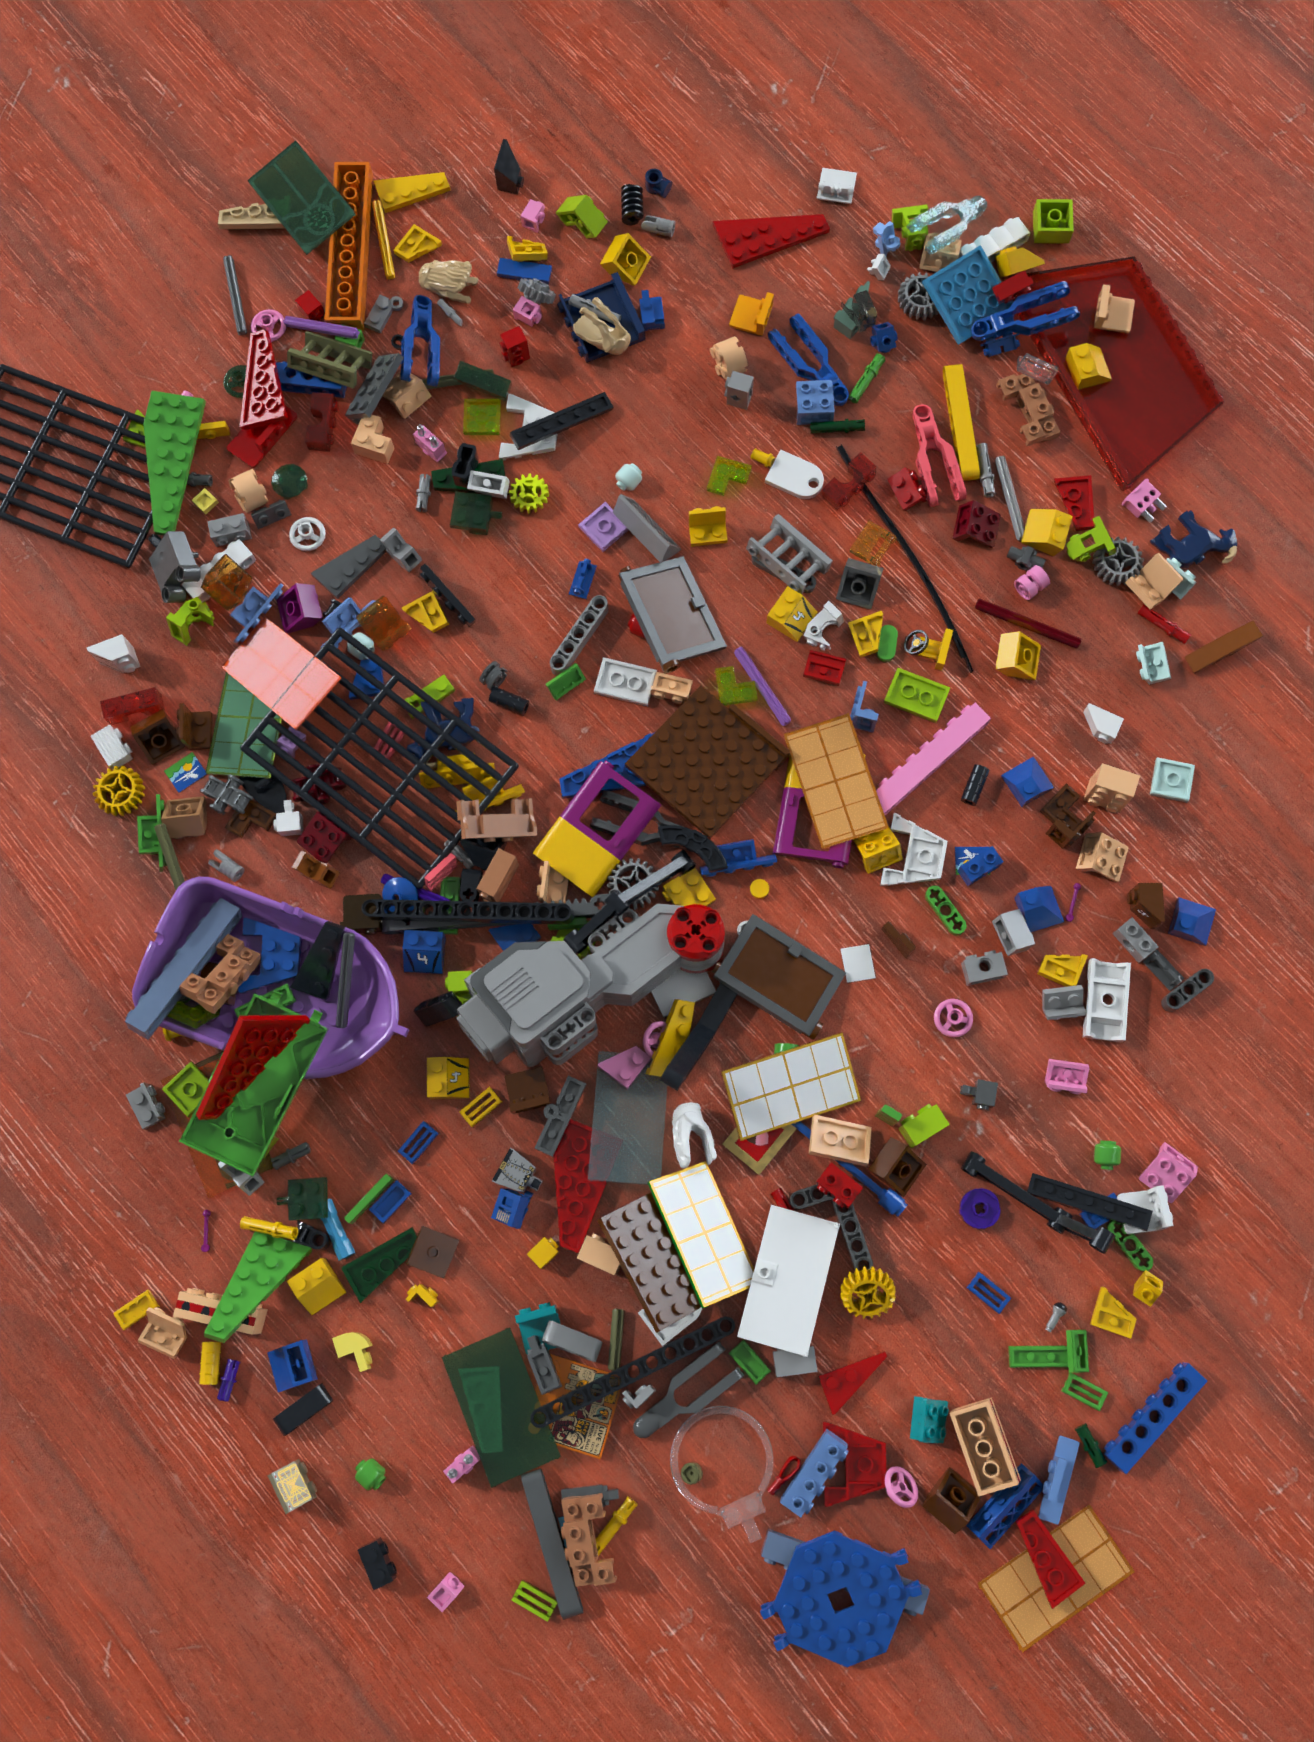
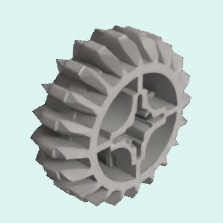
(918, 302)
(1125, 556)
(636, 867)

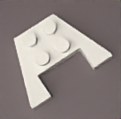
(531, 414)
(923, 856)

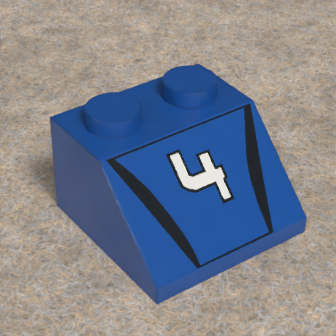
(423, 951)

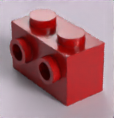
(514, 346)
(838, 1185)

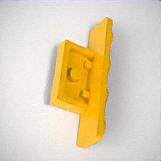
(451, 776)
(490, 782)

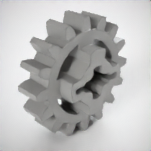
(536, 291)

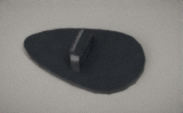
(266, 792)

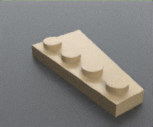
(253, 217)

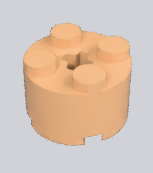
(729, 357)
(248, 491)

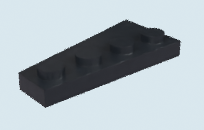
(446, 595)

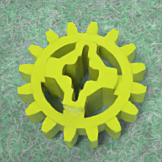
(528, 487)

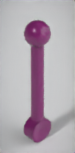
(1069, 917)
(205, 1247)

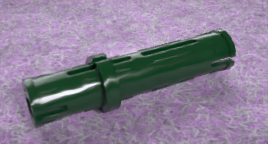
(837, 426)

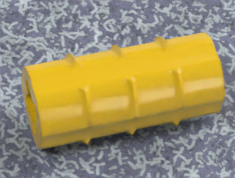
(210, 1363)

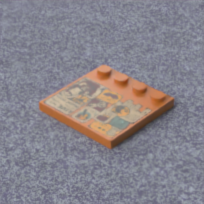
(588, 1427)

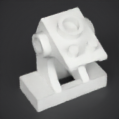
(828, 616)

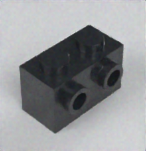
(377, 1563)

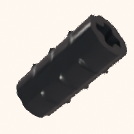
(509, 701)
(975, 785)

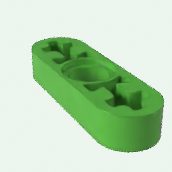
(949, 925)
(1135, 1261)

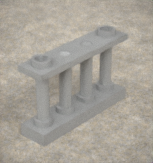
(797, 541)

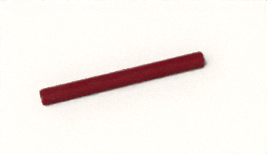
(1028, 623)

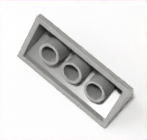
(645, 528)

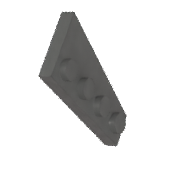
(347, 568)

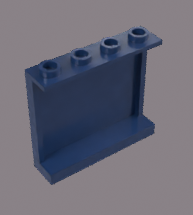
(617, 300)

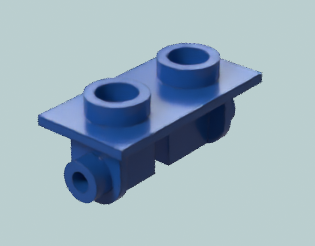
(993, 345)
(583, 579)

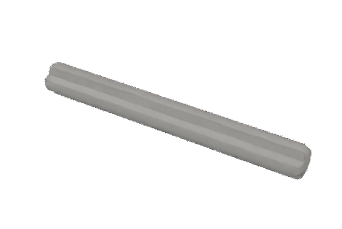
(1010, 497)

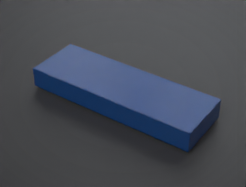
(516, 270)

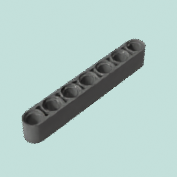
(552, 1544)

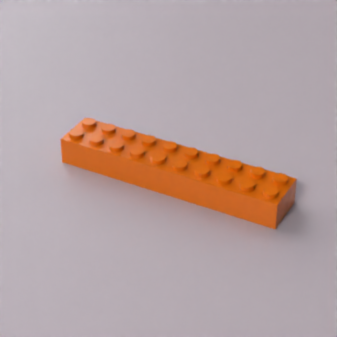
(350, 248)

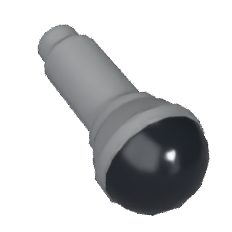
(1059, 1310)

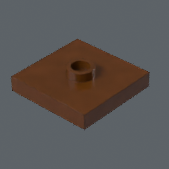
(432, 1251)

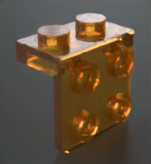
(383, 623)

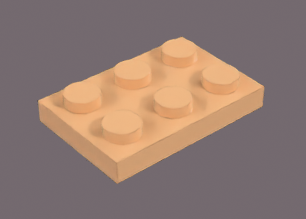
(840, 1140)

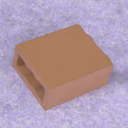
(497, 876)

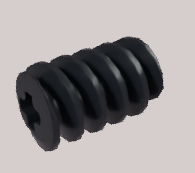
(631, 204)

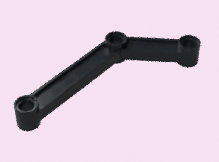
(619, 902)
(1058, 1219)

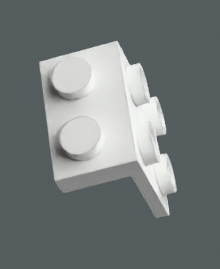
(1152, 1199)

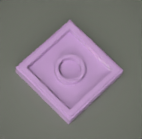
(603, 527)

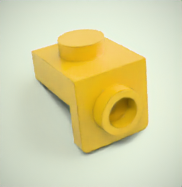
(427, 1295)

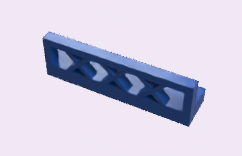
(1003, 1504)

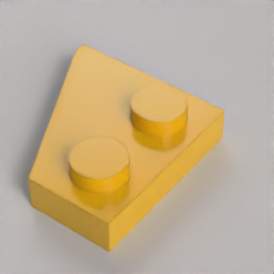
(416, 244)
(526, 250)
(867, 633)
(1112, 1316)

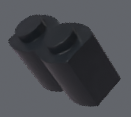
(466, 461)

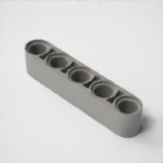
(580, 626)

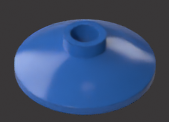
(402, 888)

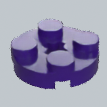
(991, 1207)

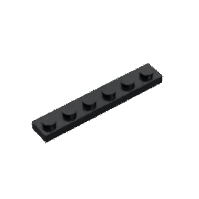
(561, 421)
(1090, 1202)

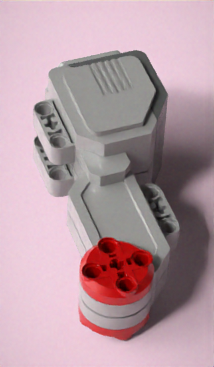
(546, 998)

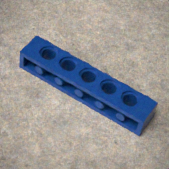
(1193, 1383)

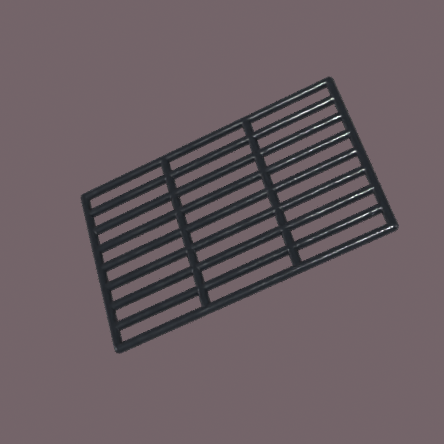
(95, 476)
(408, 779)

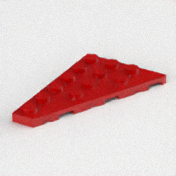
(575, 1194)

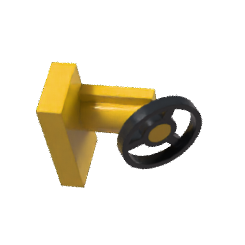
(930, 648)

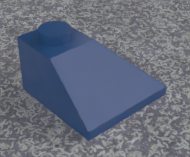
(1027, 781)
(1039, 908)
(1191, 921)

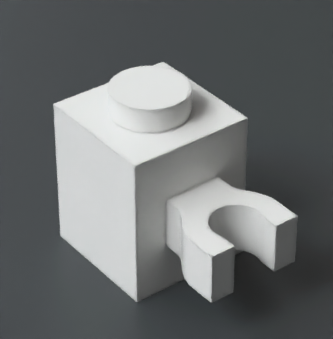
(289, 822)

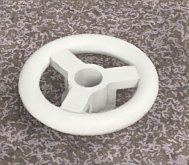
(303, 526)

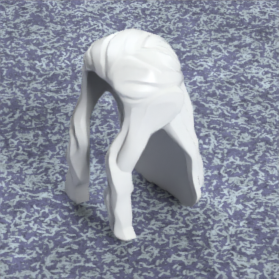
(688, 1118)

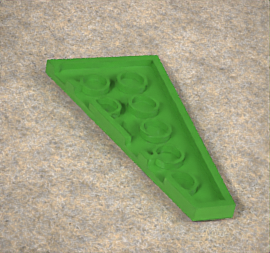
(254, 1280)

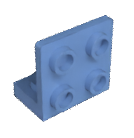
(814, 401)
(866, 718)

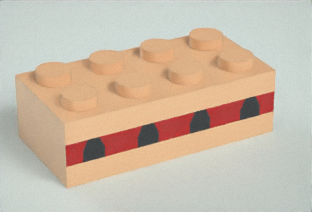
(200, 1308)
(985, 1447)

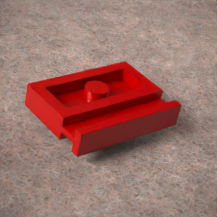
(824, 667)

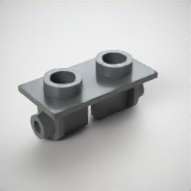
(272, 514)
(1163, 970)

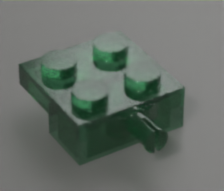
(473, 512)
(306, 1199)

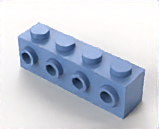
(813, 1473)

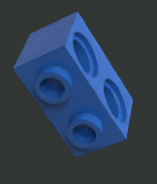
(980, 866)

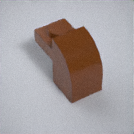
(315, 870)

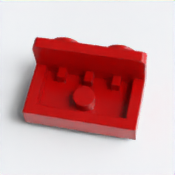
(1013, 286)
(907, 488)

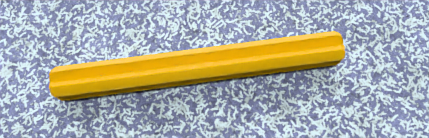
(383, 240)

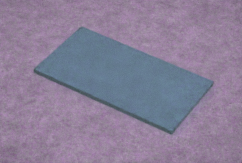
(627, 1128)

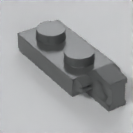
(542, 1366)
(592, 1489)

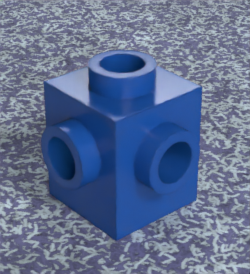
(883, 337)

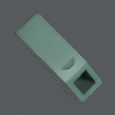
(843, 322)

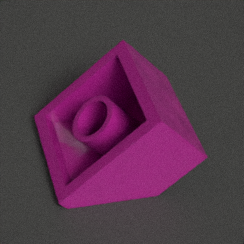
(299, 608)

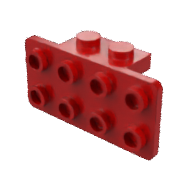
(255, 443)

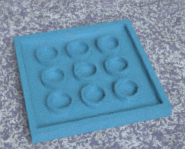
(965, 292)

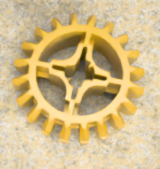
(119, 777)
(870, 1299)

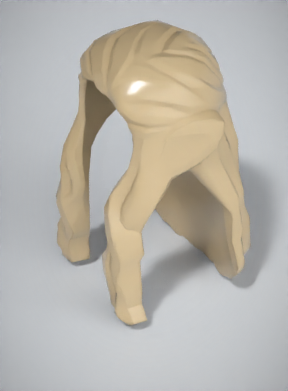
(448, 277)
(598, 333)

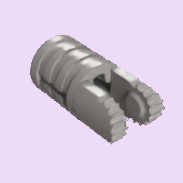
(658, 225)
(227, 866)

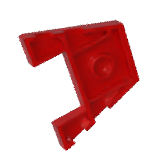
(863, 1463)

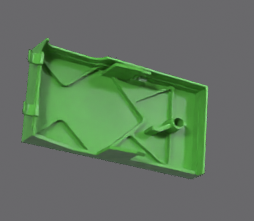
(251, 1122)

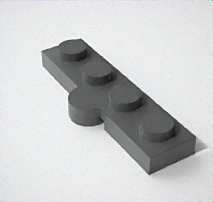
(559, 1115)

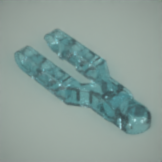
(967, 210)

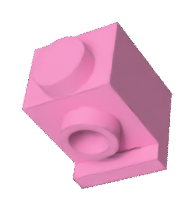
(533, 215)
(525, 307)

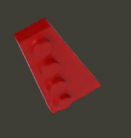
(1051, 1564)

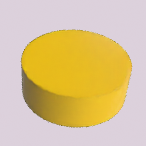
(759, 889)

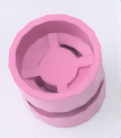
(1034, 581)

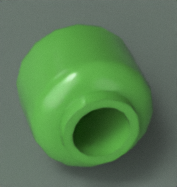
(1107, 1154)
(370, 1474)

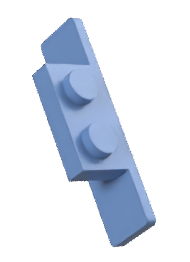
(252, 607)
(344, 617)
(1058, 1481)

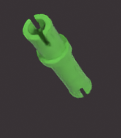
(871, 372)

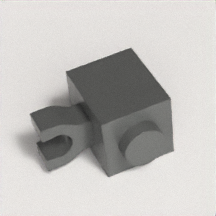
(983, 1094)

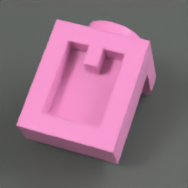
(446, 1591)

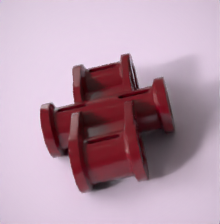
(327, 777)

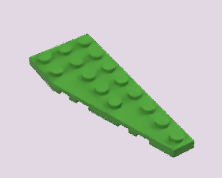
(170, 443)

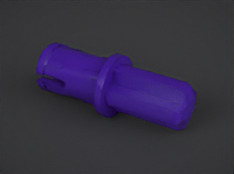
(228, 1380)

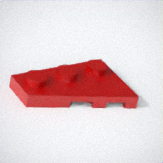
(1078, 500)

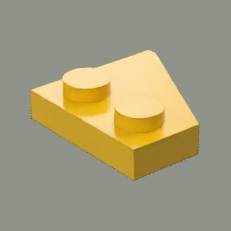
(427, 612)
(1062, 969)

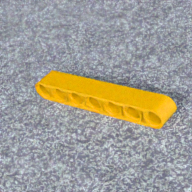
(961, 421)

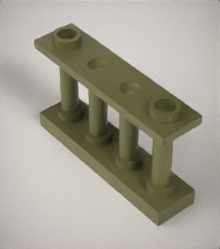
(327, 369)

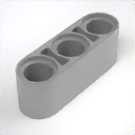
(572, 1341)

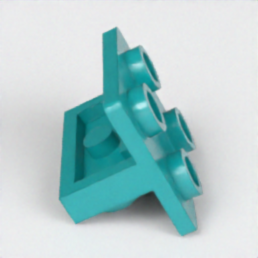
(929, 1420)

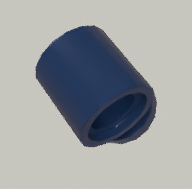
(661, 186)

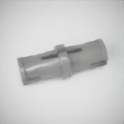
(423, 493)

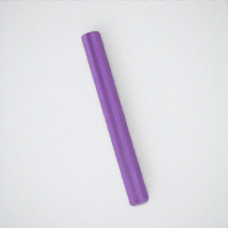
(321, 327)
(762, 686)

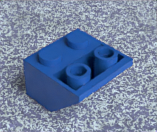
(292, 1365)

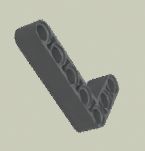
(842, 1218)

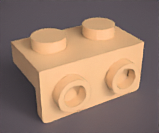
(671, 687)

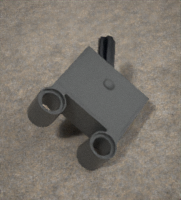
(173, 564)

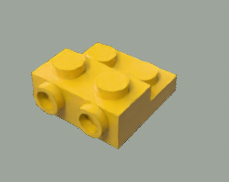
(688, 890)

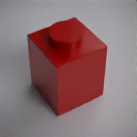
(310, 306)

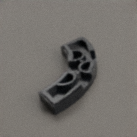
(696, 842)

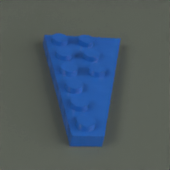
(573, 782)

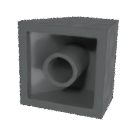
(859, 583)

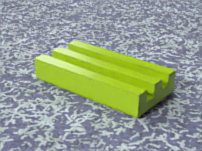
(531, 1608)

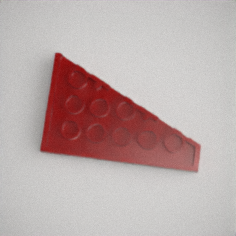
(247, 1051)

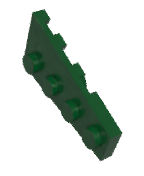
(444, 480)
(379, 1263)

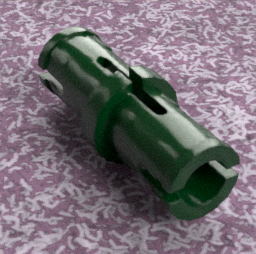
(1091, 1445)

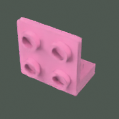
(1170, 1170)

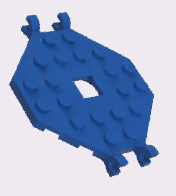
(828, 1566)

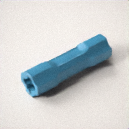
(339, 1239)

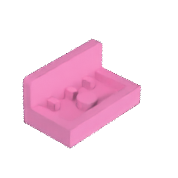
(1066, 1076)

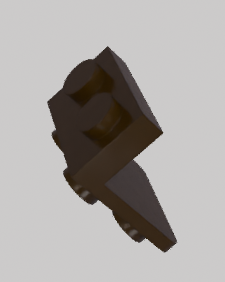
(355, 919)

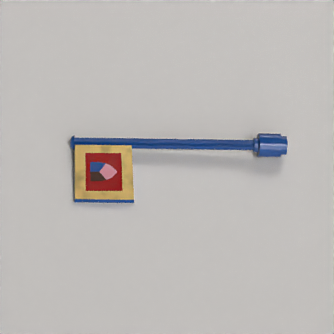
(761, 1149)

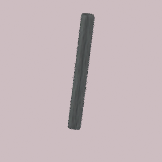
(235, 295)
(345, 980)

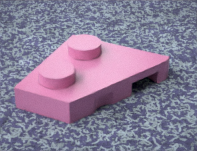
(625, 1066)

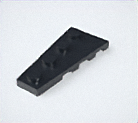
(320, 964)

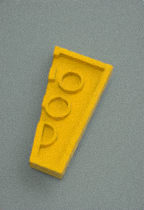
(404, 191)
(673, 1037)

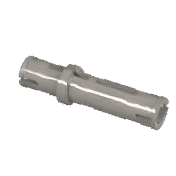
(579, 302)
(986, 477)

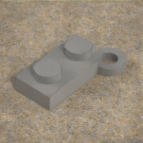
(381, 312)

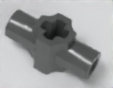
(1025, 557)

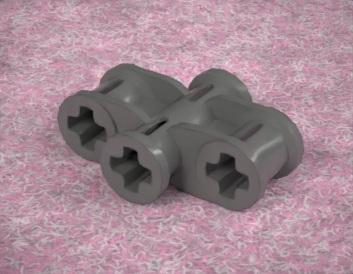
(226, 794)

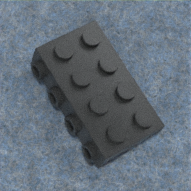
(373, 387)

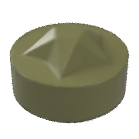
(691, 1473)

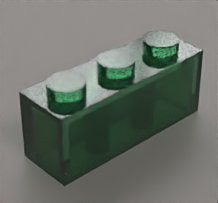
(483, 380)

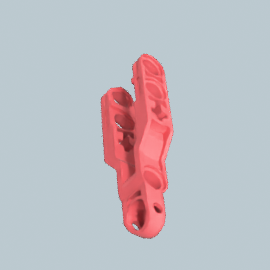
(930, 439)

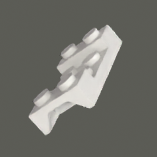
(1105, 1020)

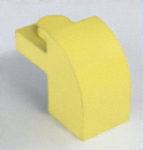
(354, 1343)

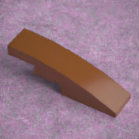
(1223, 646)

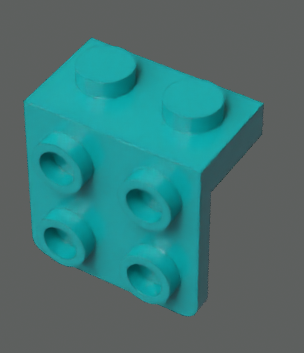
(535, 1322)

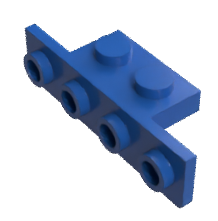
(740, 855)

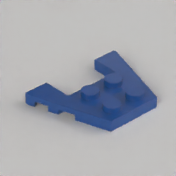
(278, 955)

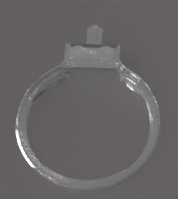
(744, 1509)

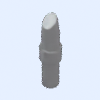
(450, 312)

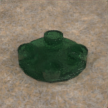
(289, 481)

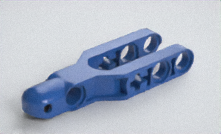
(1003, 321)
(421, 327)
(818, 349)

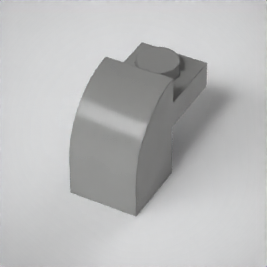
(400, 551)
(246, 1182)

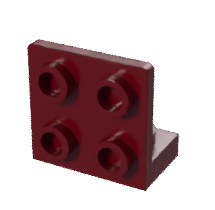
(977, 523)
(322, 838)

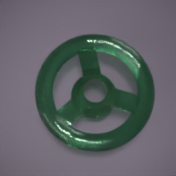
(236, 373)

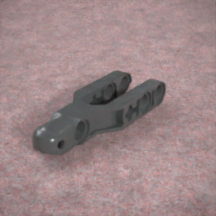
(628, 805)
(667, 1407)

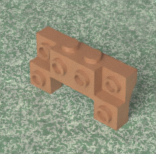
(1034, 406)
(492, 826)
(225, 977)
(581, 1541)

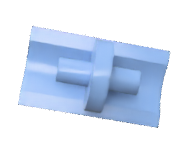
(886, 238)

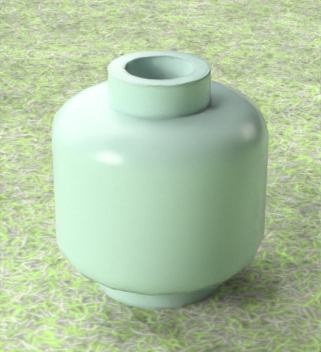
(628, 477)
(365, 640)

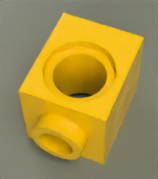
(543, 1252)
(1148, 1288)

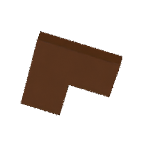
(1059, 806)
(254, 814)
(901, 941)

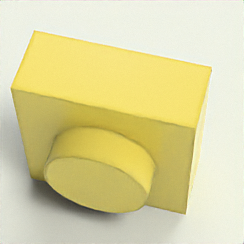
(205, 501)

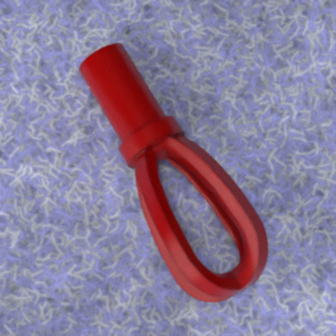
(779, 1479)

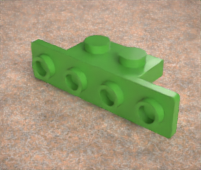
(147, 838)

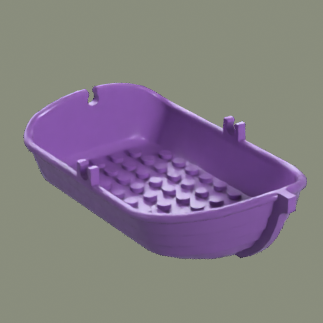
(373, 990)

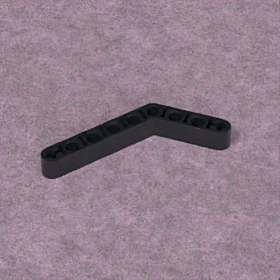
(699, 1038)

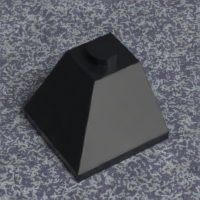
(507, 170)
(482, 852)

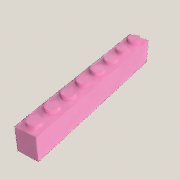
(931, 756)

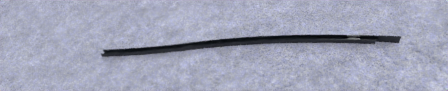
(914, 561)

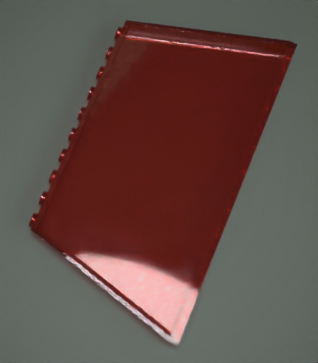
(1156, 381)

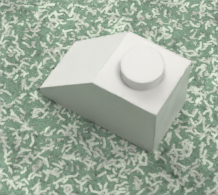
(488, 484)
(1102, 723)

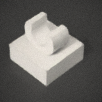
(880, 267)

